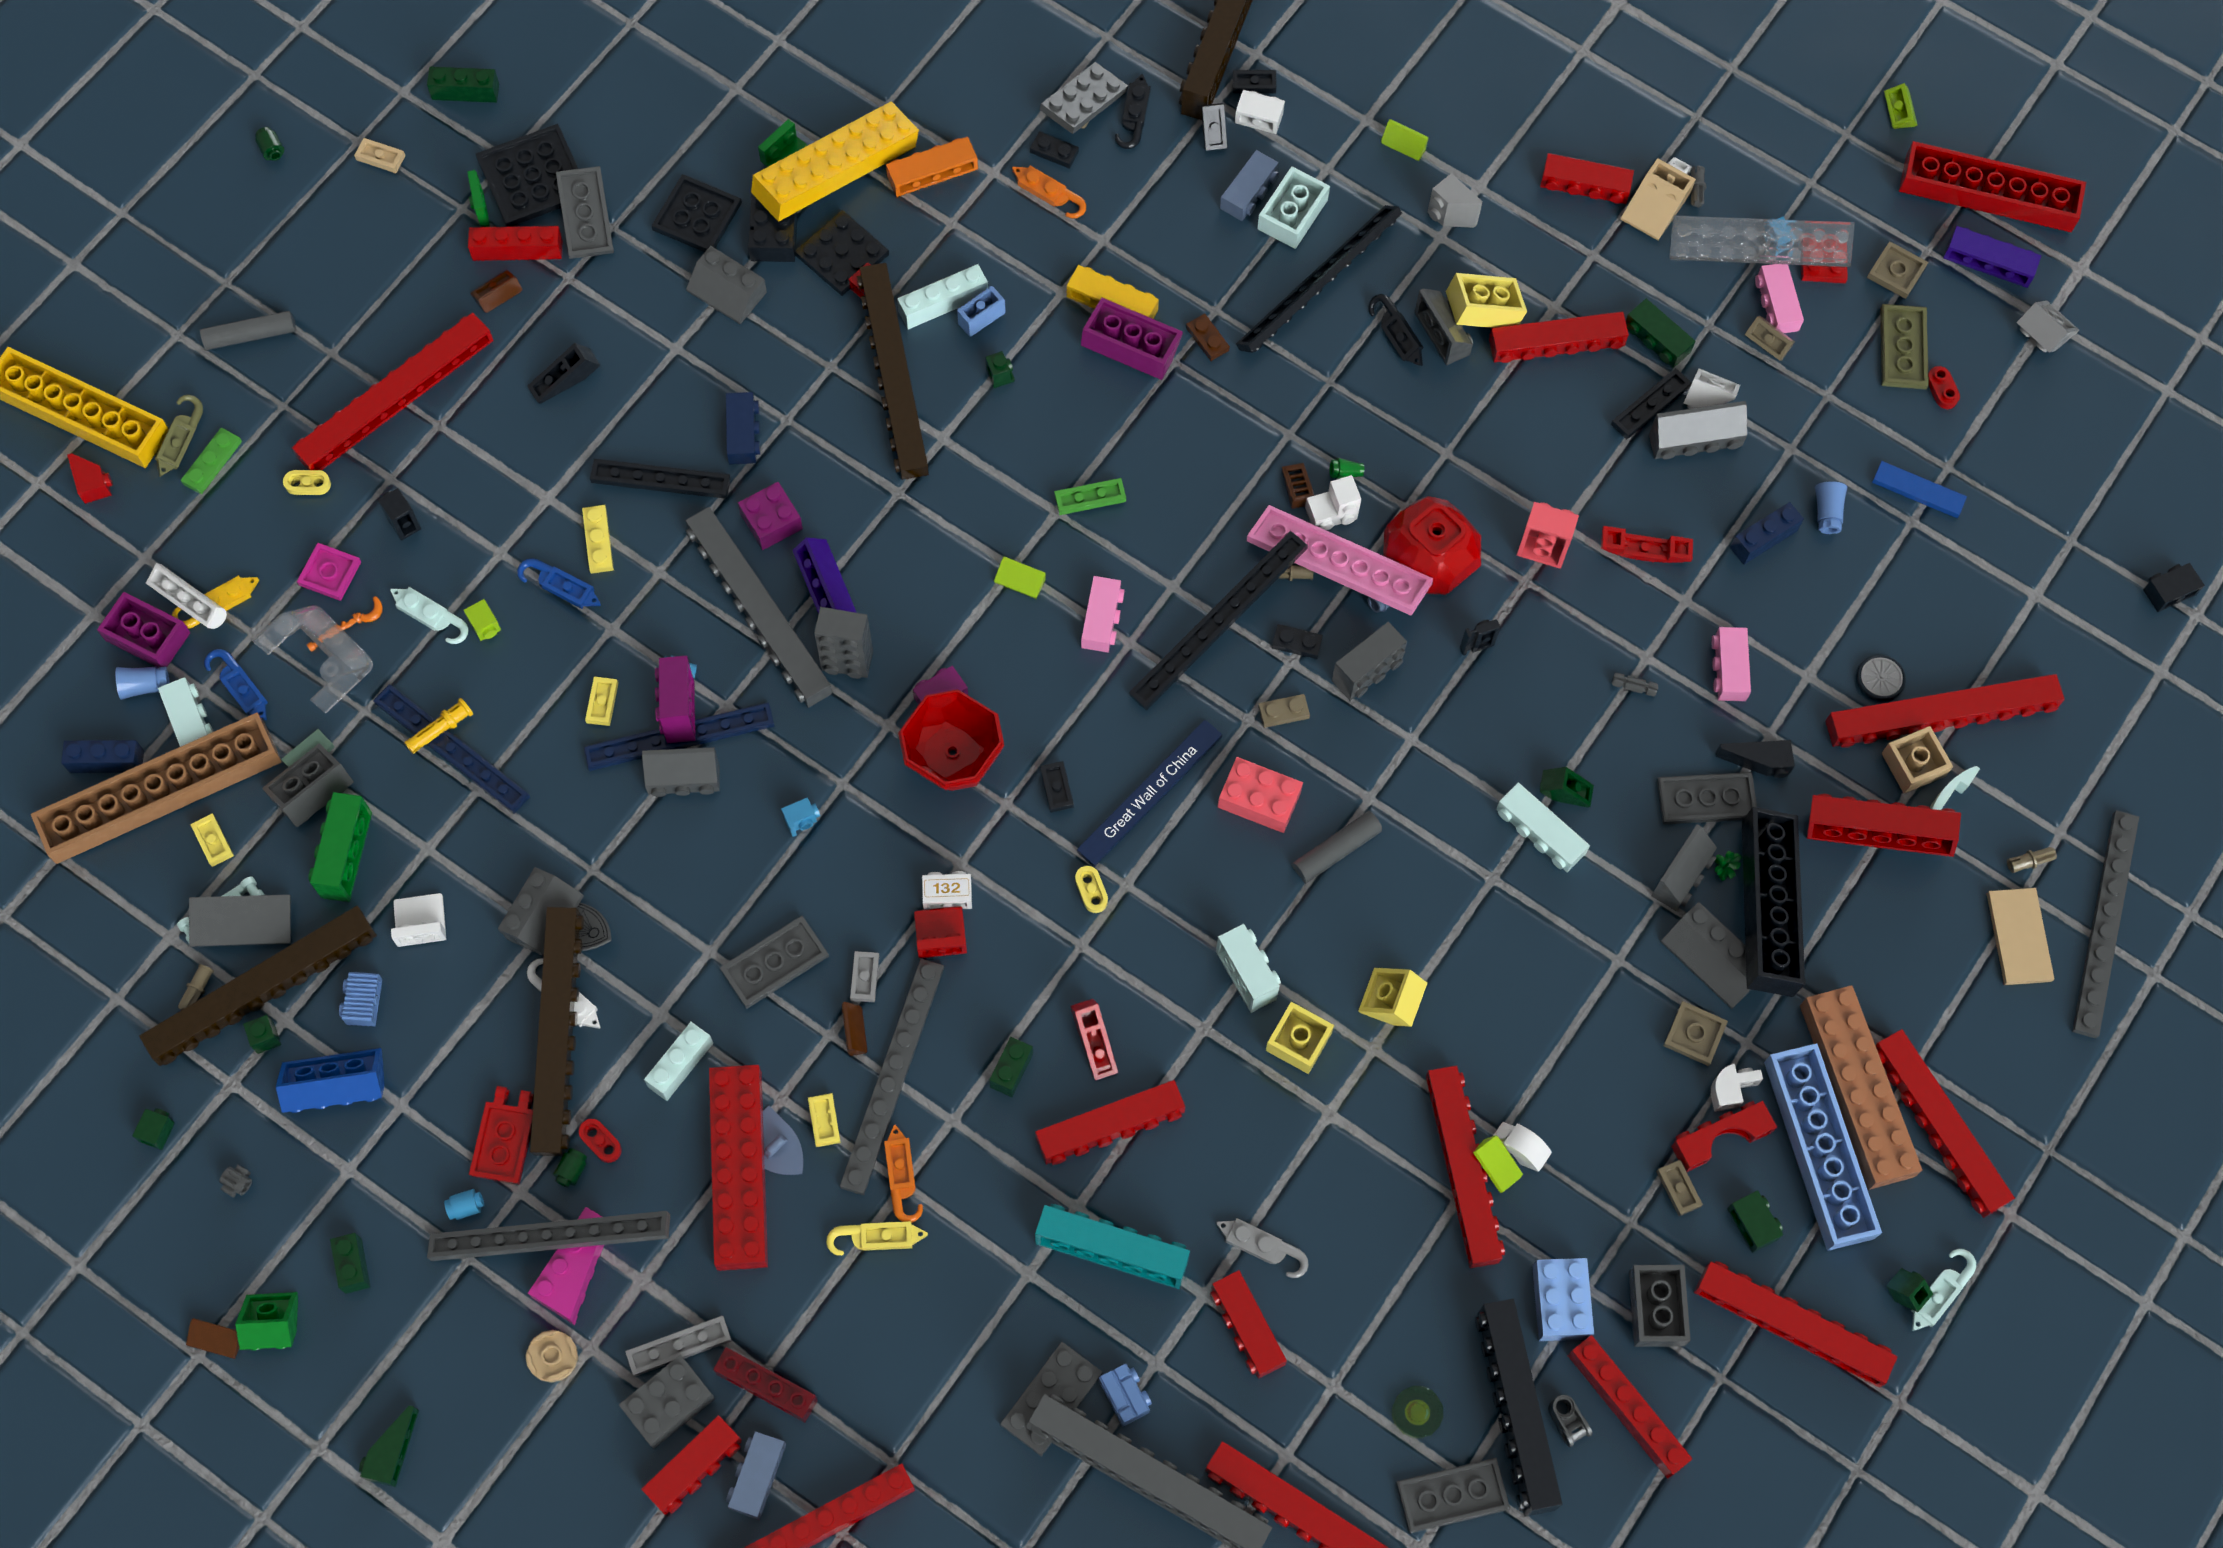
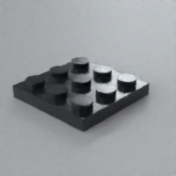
(696, 214)
(840, 251)

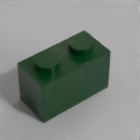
(1011, 1067)
(1755, 1221)
(350, 1263)

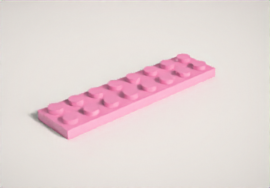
(1344, 561)

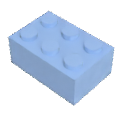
(1562, 1299)

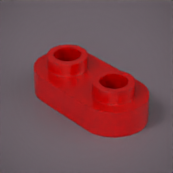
(1941, 386)
(600, 1141)

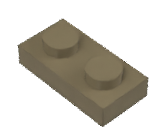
(1769, 338)
(1284, 710)
(1679, 1188)

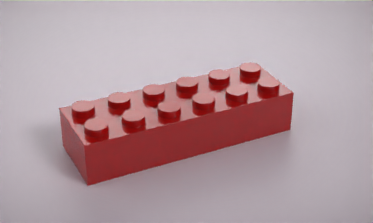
(1884, 825)

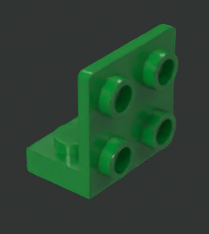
(780, 144)

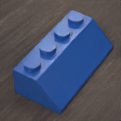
(330, 1080)

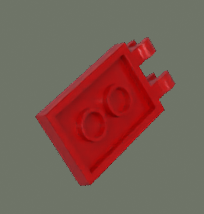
(503, 1138)

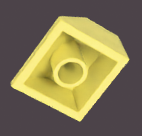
(1393, 996)

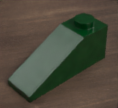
(388, 1453)

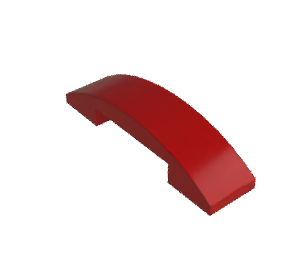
(1646, 548)

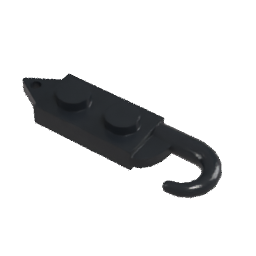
(1135, 111)
(1398, 330)

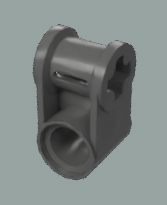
(1569, 1421)

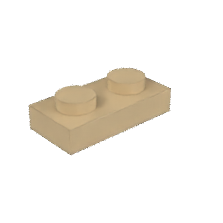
(379, 155)

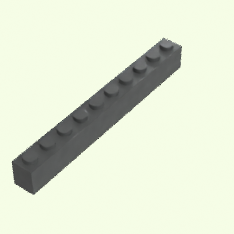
(758, 607)

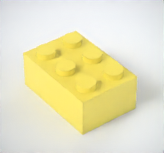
(1485, 300)

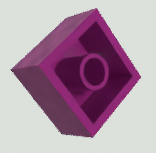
(770, 515)

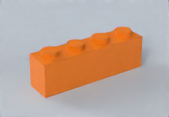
(932, 166)

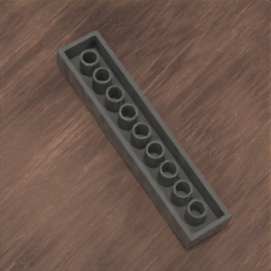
(1148, 1476)

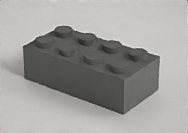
(844, 642)

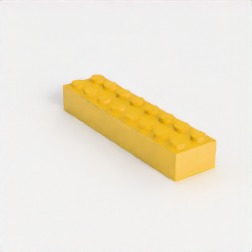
(834, 161)
(80, 408)

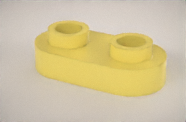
(308, 480)
(1091, 890)

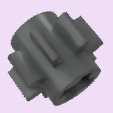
(235, 1181)

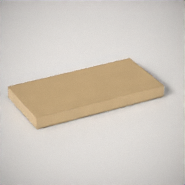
(2020, 936)

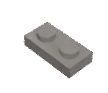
(864, 976)

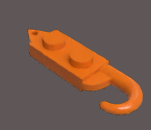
(1048, 189)
(900, 1174)

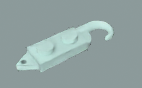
(428, 612)
(1944, 1290)

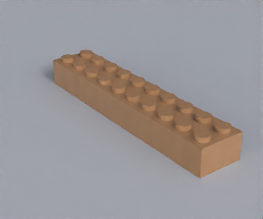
(155, 788)

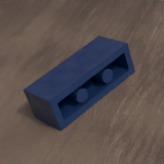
(742, 428)
(1766, 533)
(101, 756)

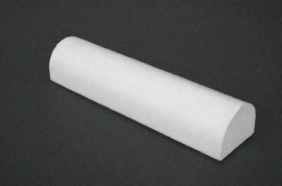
(186, 597)

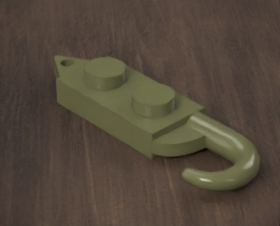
(178, 437)

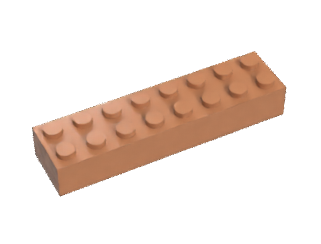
(1861, 1087)

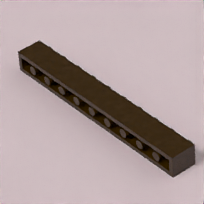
(894, 371)
(258, 986)
(556, 1032)

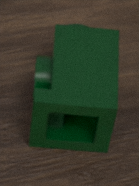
(999, 369)

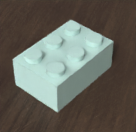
(1293, 207)
(1248, 967)

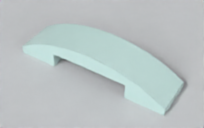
(1959, 783)

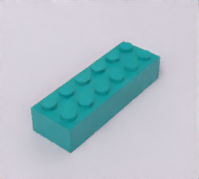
(1112, 1246)

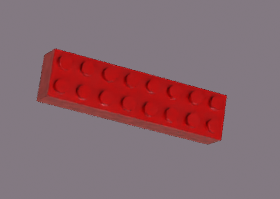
(1992, 186)
(738, 1168)

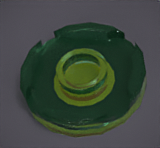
(1417, 1412)

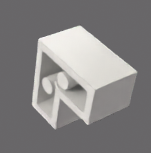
(1336, 506)

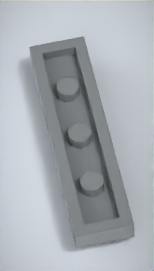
(683, 1343)

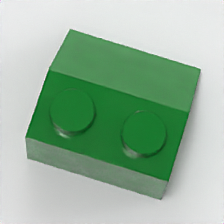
(267, 1321)

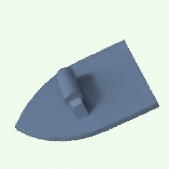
(781, 1145)

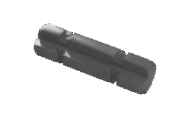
(1635, 684)

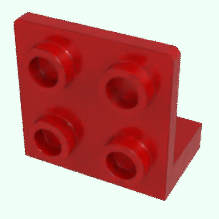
(940, 932)

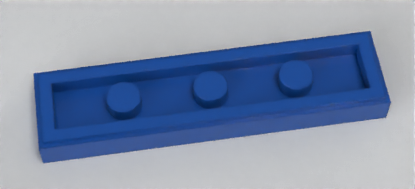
(1919, 489)

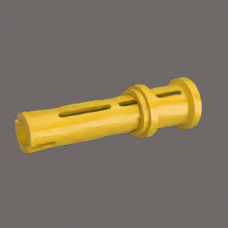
(447, 720)

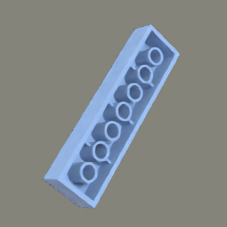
(1822, 1147)

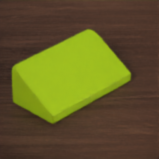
(1900, 107)
(1404, 140)
(1020, 577)
(1498, 1163)

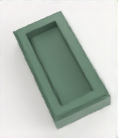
(306, 745)

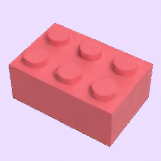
(1547, 534)
(1260, 794)

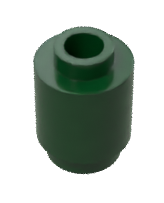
(269, 144)
(570, 1168)

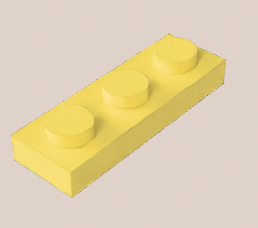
(597, 539)

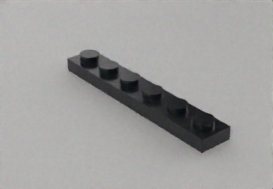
(660, 478)

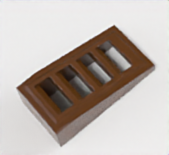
(1300, 500)

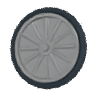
(1881, 677)

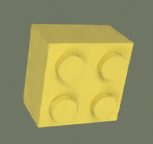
(1299, 1037)

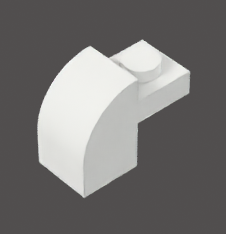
(1727, 1086)
(1524, 1145)

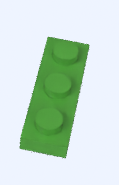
(211, 461)
(1090, 496)

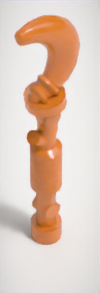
(358, 617)

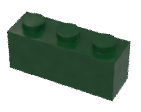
(463, 84)
(1659, 333)

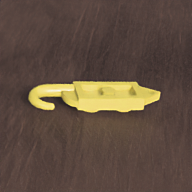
(877, 1236)

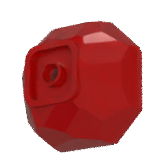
(1444, 557)
(951, 723)

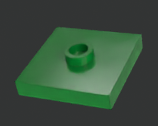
(477, 199)

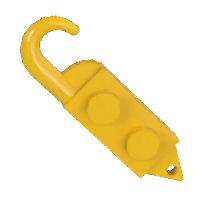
(226, 595)

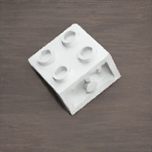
(419, 920)

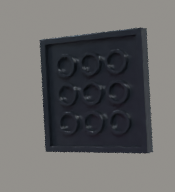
(525, 173)

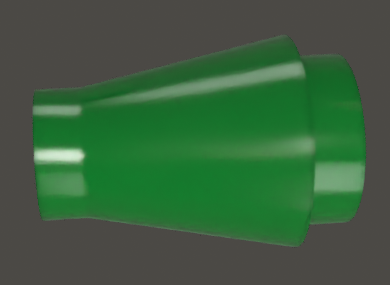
(1342, 468)

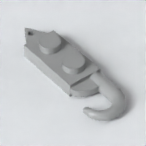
(1262, 1244)

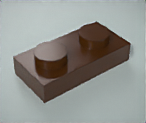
(1207, 337)

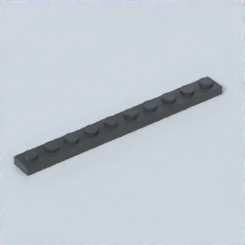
(2105, 924)
(892, 1077)
(549, 1236)

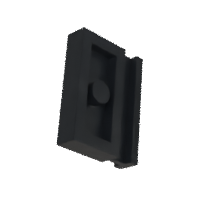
(1481, 637)

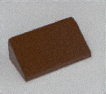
(496, 291)
(854, 1029)
(213, 1338)

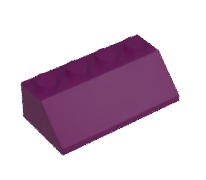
(1131, 338)

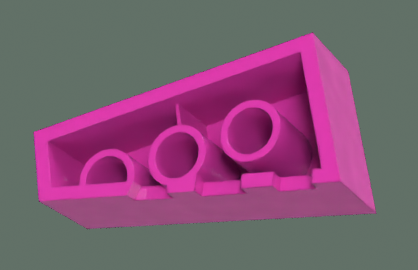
(566, 1277)

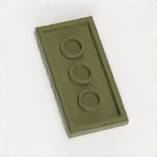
(1904, 346)

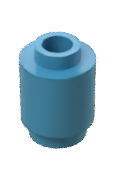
(464, 1204)

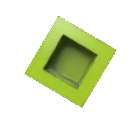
(482, 620)

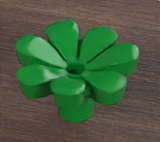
(1727, 865)

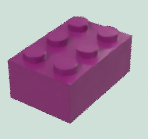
(143, 631)
(675, 699)

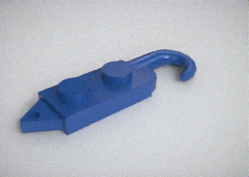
(561, 583)
(239, 684)

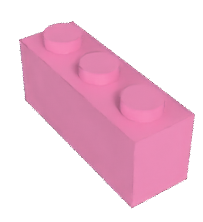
(1779, 297)
(1102, 614)
(1731, 664)

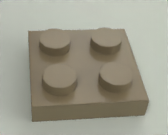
(1897, 270)
(1695, 1033)

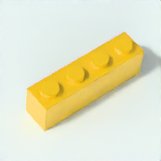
(1089, 286)

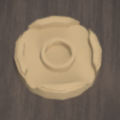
(551, 1356)

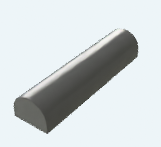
(248, 330)
(1337, 846)

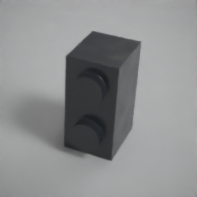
(399, 513)
(2173, 587)

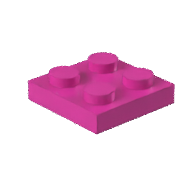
(329, 571)

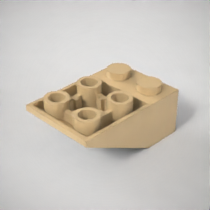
(1658, 199)

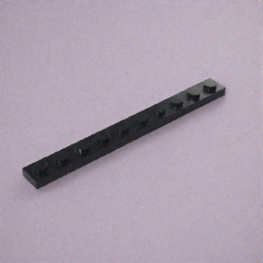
(1318, 279)
(1218, 620)

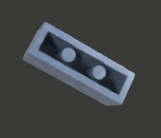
(1249, 186)
(756, 1475)

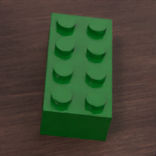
(340, 847)

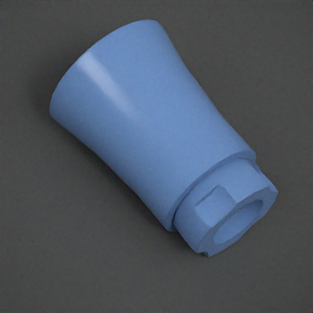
(1830, 506)
(140, 681)

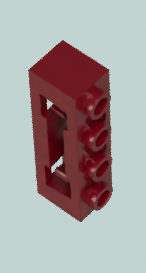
(765, 1384)

